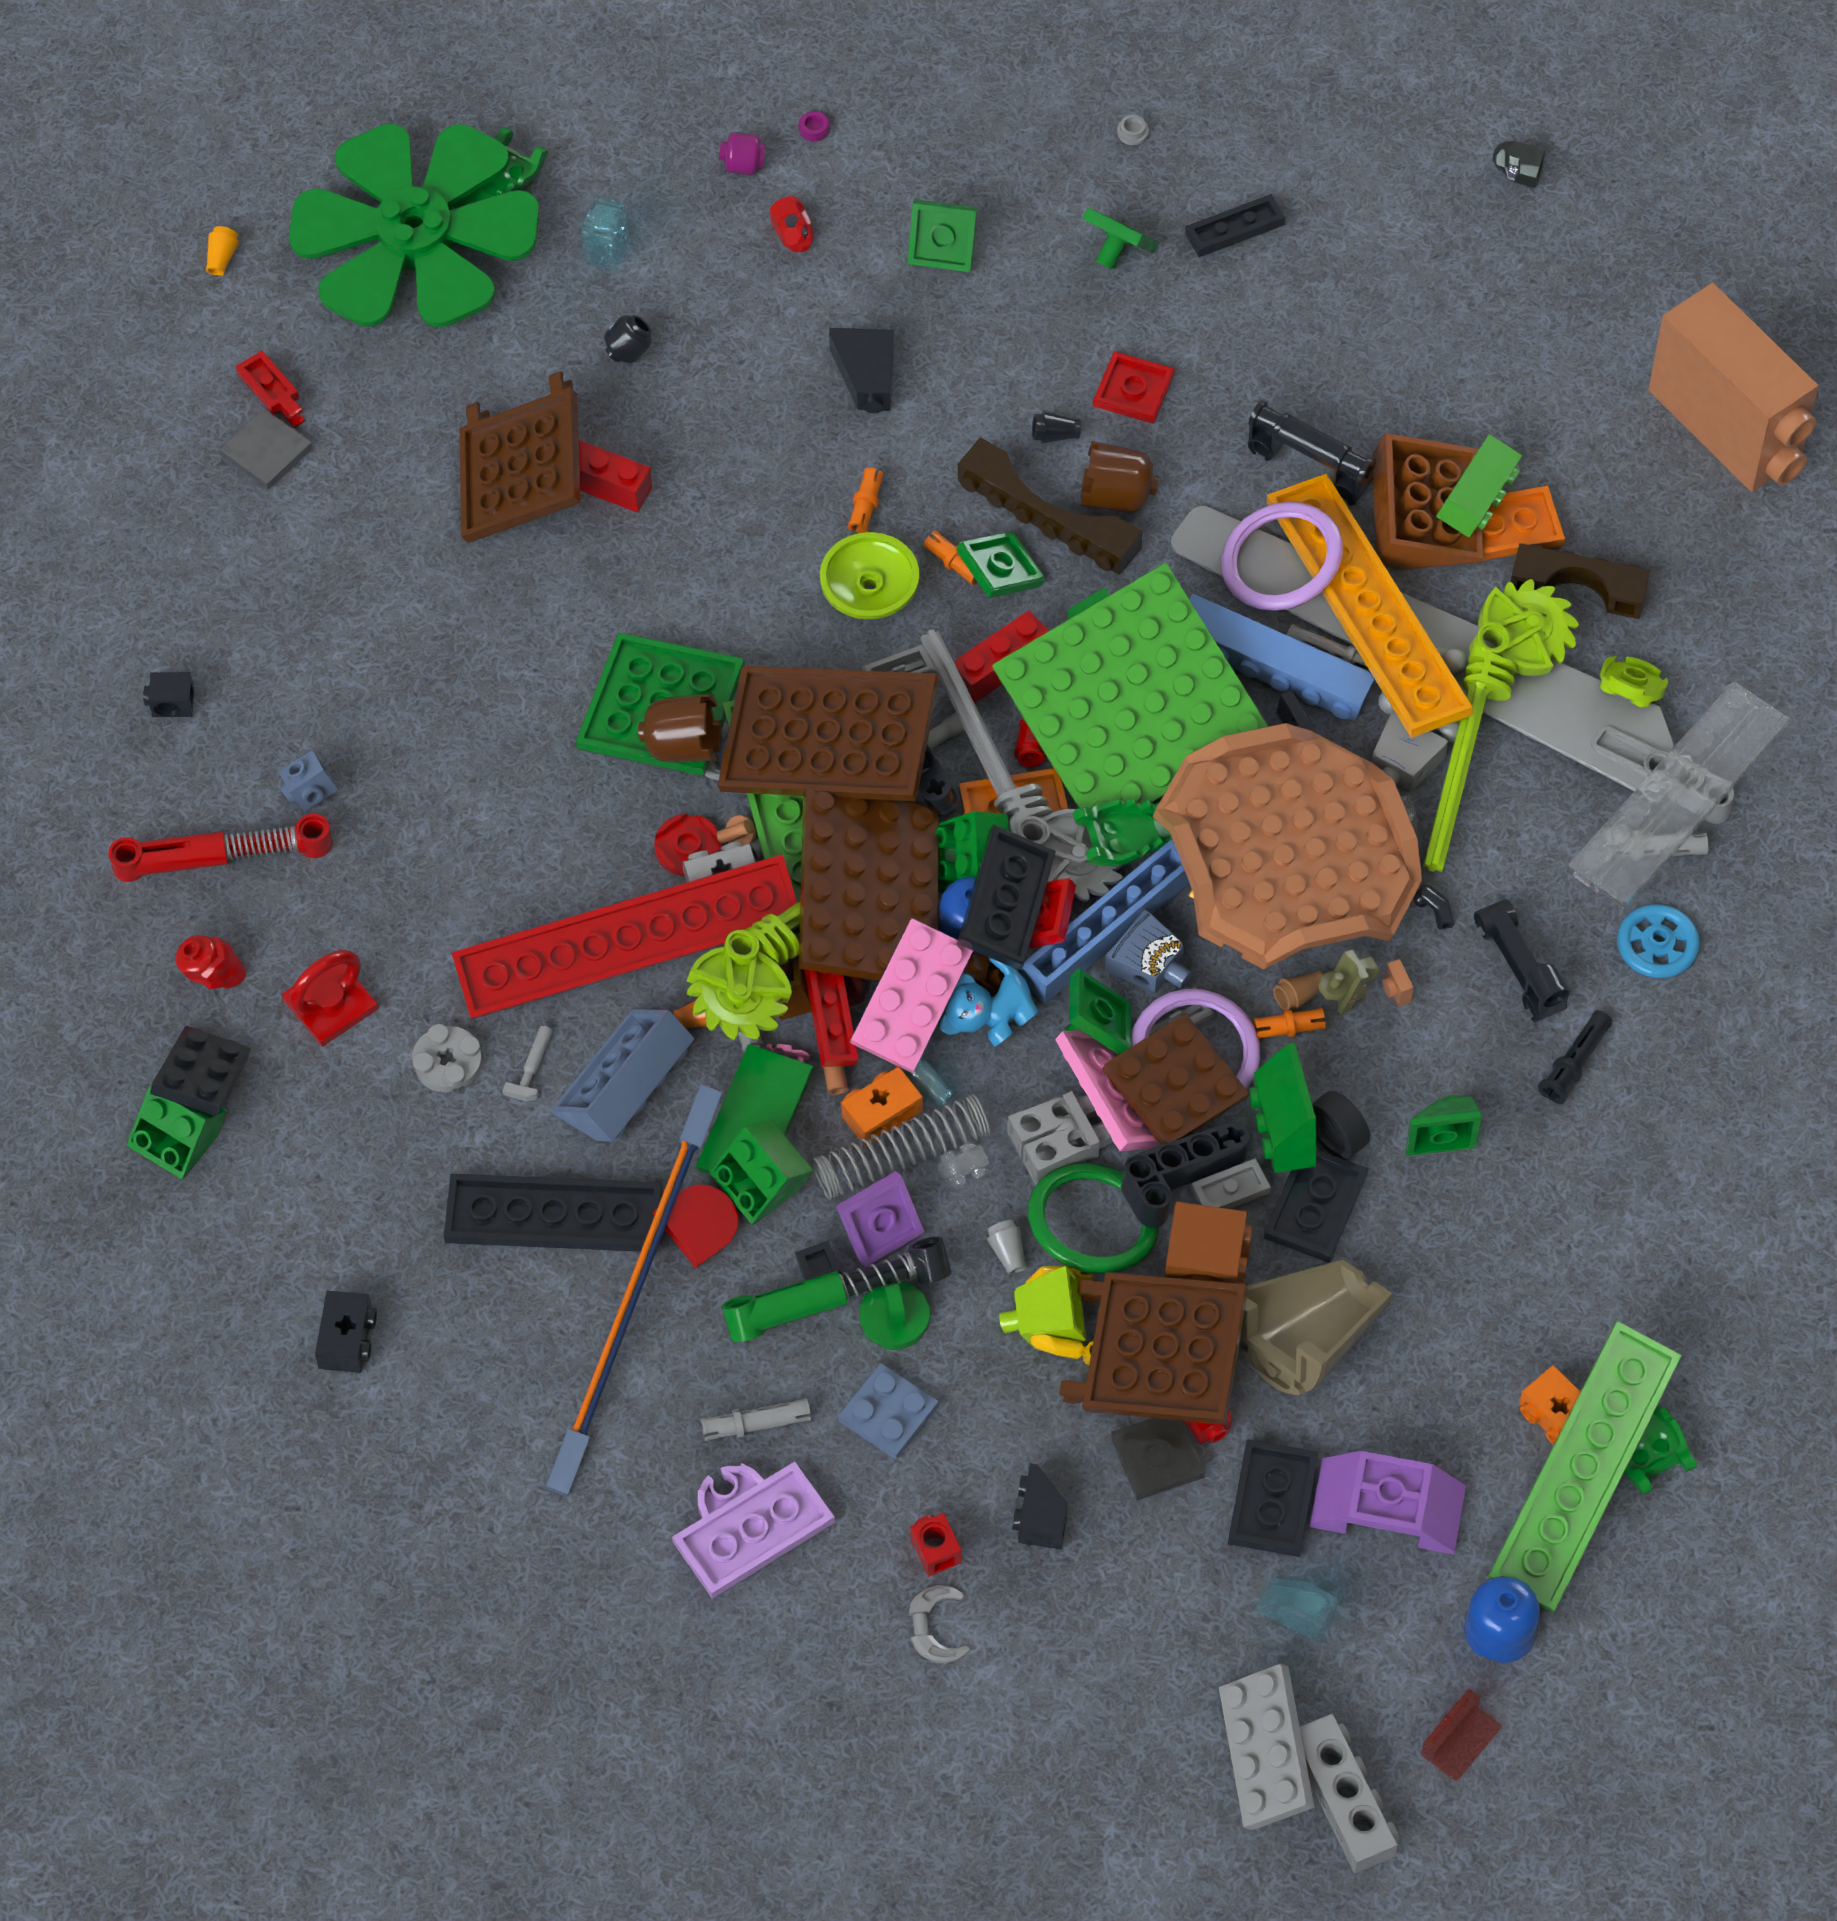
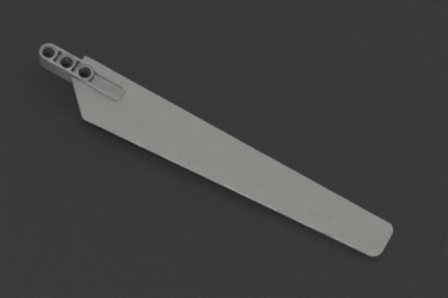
(1555, 708)

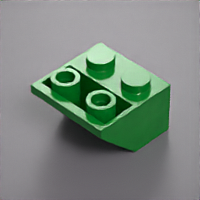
(962, 844)
(173, 1133)
(760, 1170)

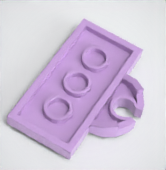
(750, 1524)

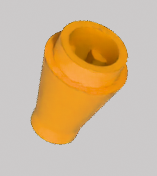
(221, 247)

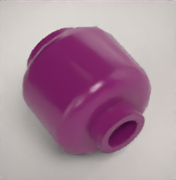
(742, 153)

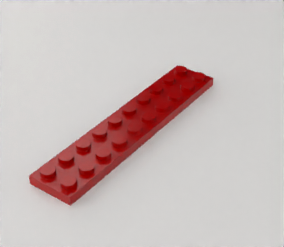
(620, 937)

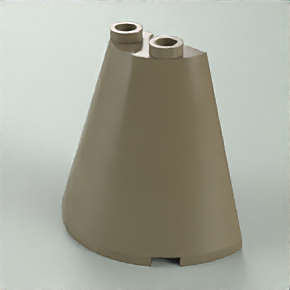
(1307, 1323)

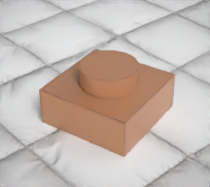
(1398, 983)

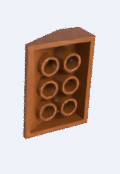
(1409, 490)

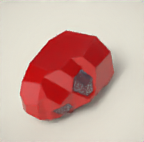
(792, 224)

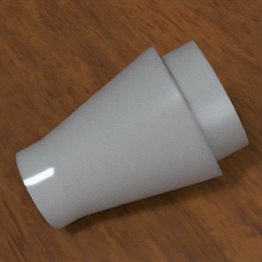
(1007, 1244)

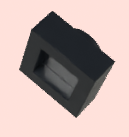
(817, 1260)

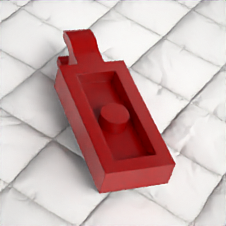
(271, 387)

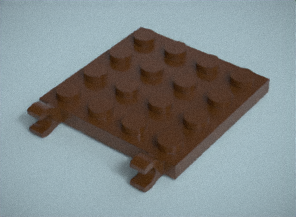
(519, 462)
(1161, 1348)

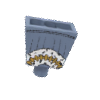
(1148, 955)

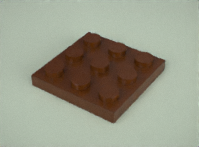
(1175, 1081)

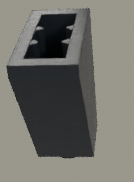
(865, 364)

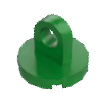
(894, 1315)

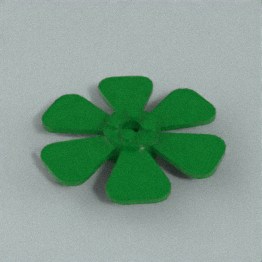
(414, 225)

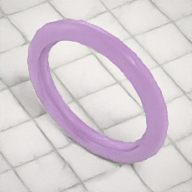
(1297, 597)
(1213, 1000)

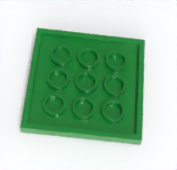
(638, 675)

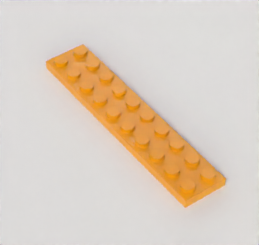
(1375, 614)

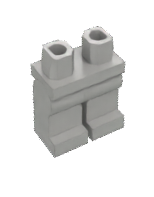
(1057, 1134)

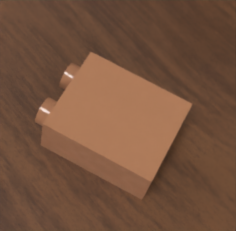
(1734, 389)

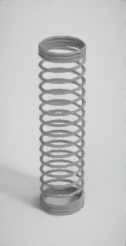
(972, 1110)

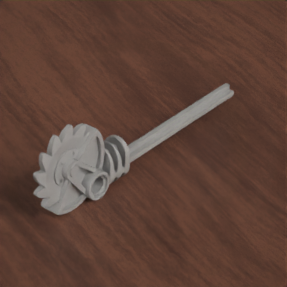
(1023, 805)

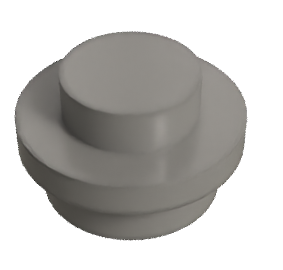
(1132, 130)

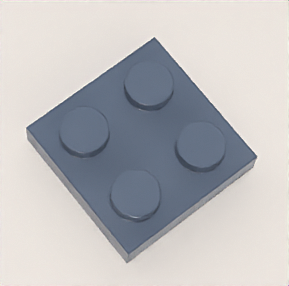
(888, 1411)

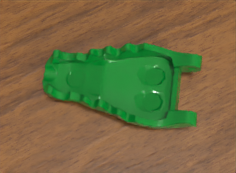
(517, 176)
(1121, 831)
(1658, 1450)

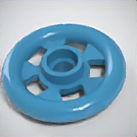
(1643, 961)

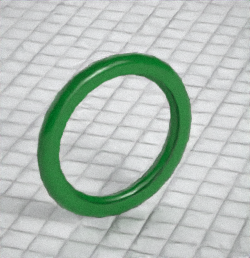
(1066, 1255)

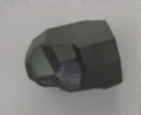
(1519, 162)

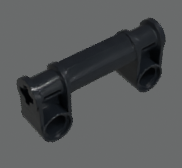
(1272, 429)

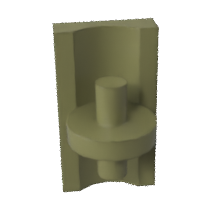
(1348, 980)

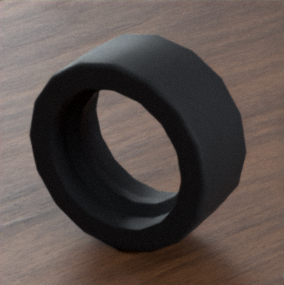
(1340, 1125)

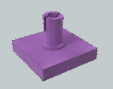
(880, 1219)

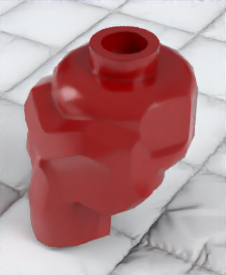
(209, 962)

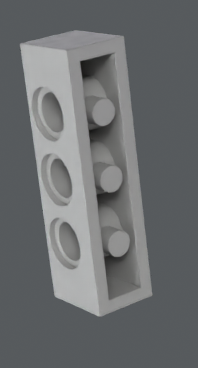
(1361, 1848)

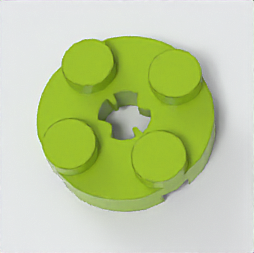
(1633, 680)

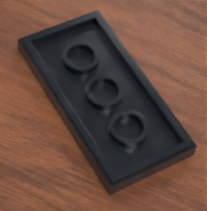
(1006, 897)

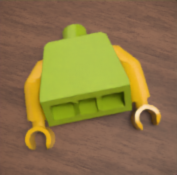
(1051, 1312)

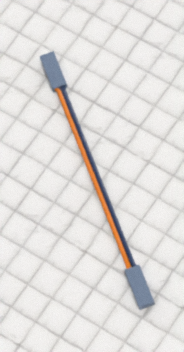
(575, 1442)

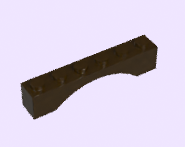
(1102, 538)

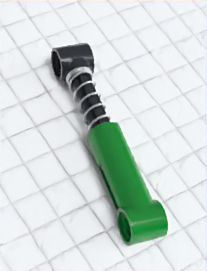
(752, 1315)

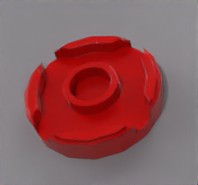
(701, 837)

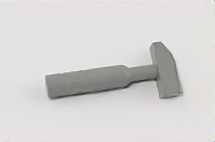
(531, 1066)

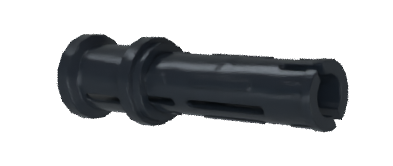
(1568, 1068)

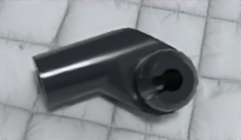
(1438, 902)

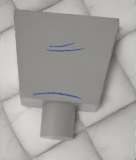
(1408, 758)

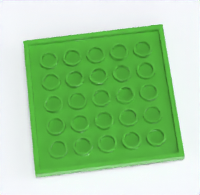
(1127, 692)

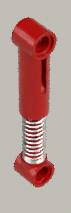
(216, 848)

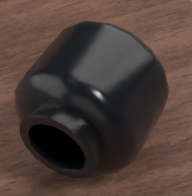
(628, 339)

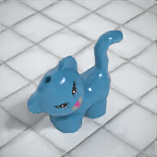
(974, 1008)

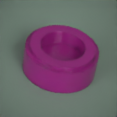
(814, 126)

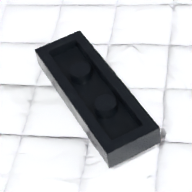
(1235, 225)

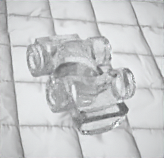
(969, 1160)

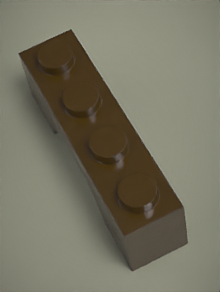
(1617, 584)

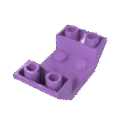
(1389, 1496)

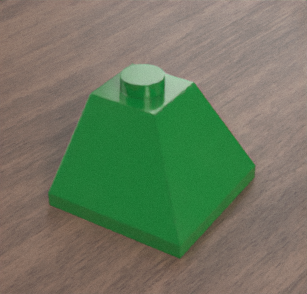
(1444, 1126)

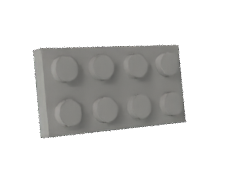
(1266, 1747)

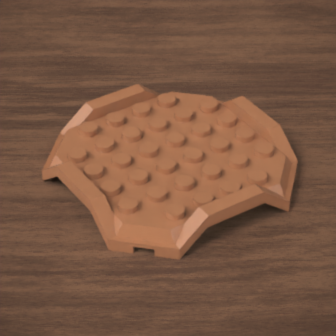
(1290, 843)

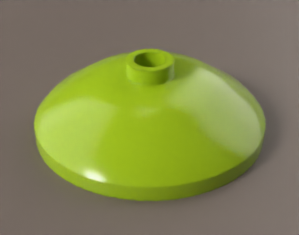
(865, 561)

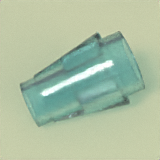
(930, 1082)

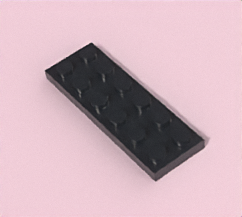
(550, 1212)

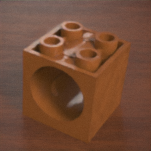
(1208, 1244)

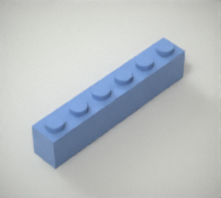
(1286, 661)
(1105, 922)

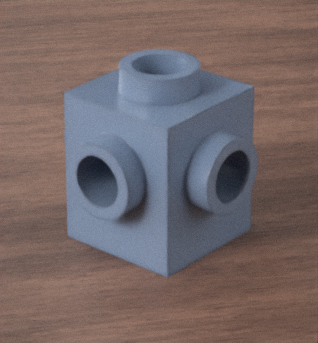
(304, 777)

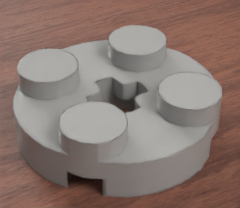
(444, 1040)

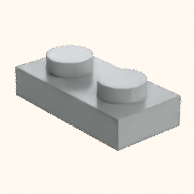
(1232, 1186)

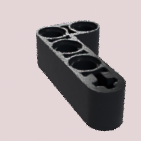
(1218, 1151)

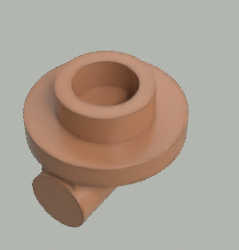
(737, 829)

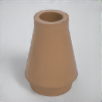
(1297, 990)

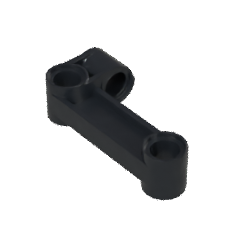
(1542, 984)

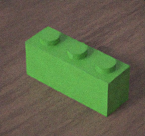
(1480, 487)

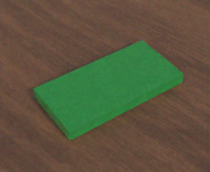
(761, 1090)

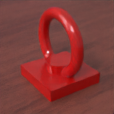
(330, 996)

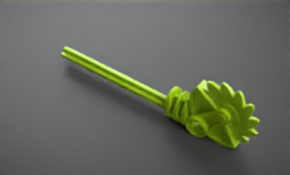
(1527, 632)
(747, 989)

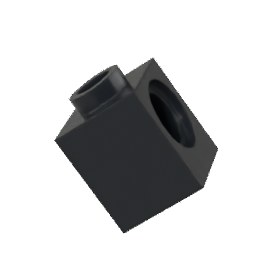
(170, 694)

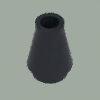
(1053, 427)

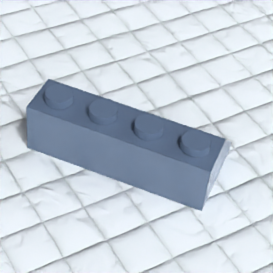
(624, 1073)

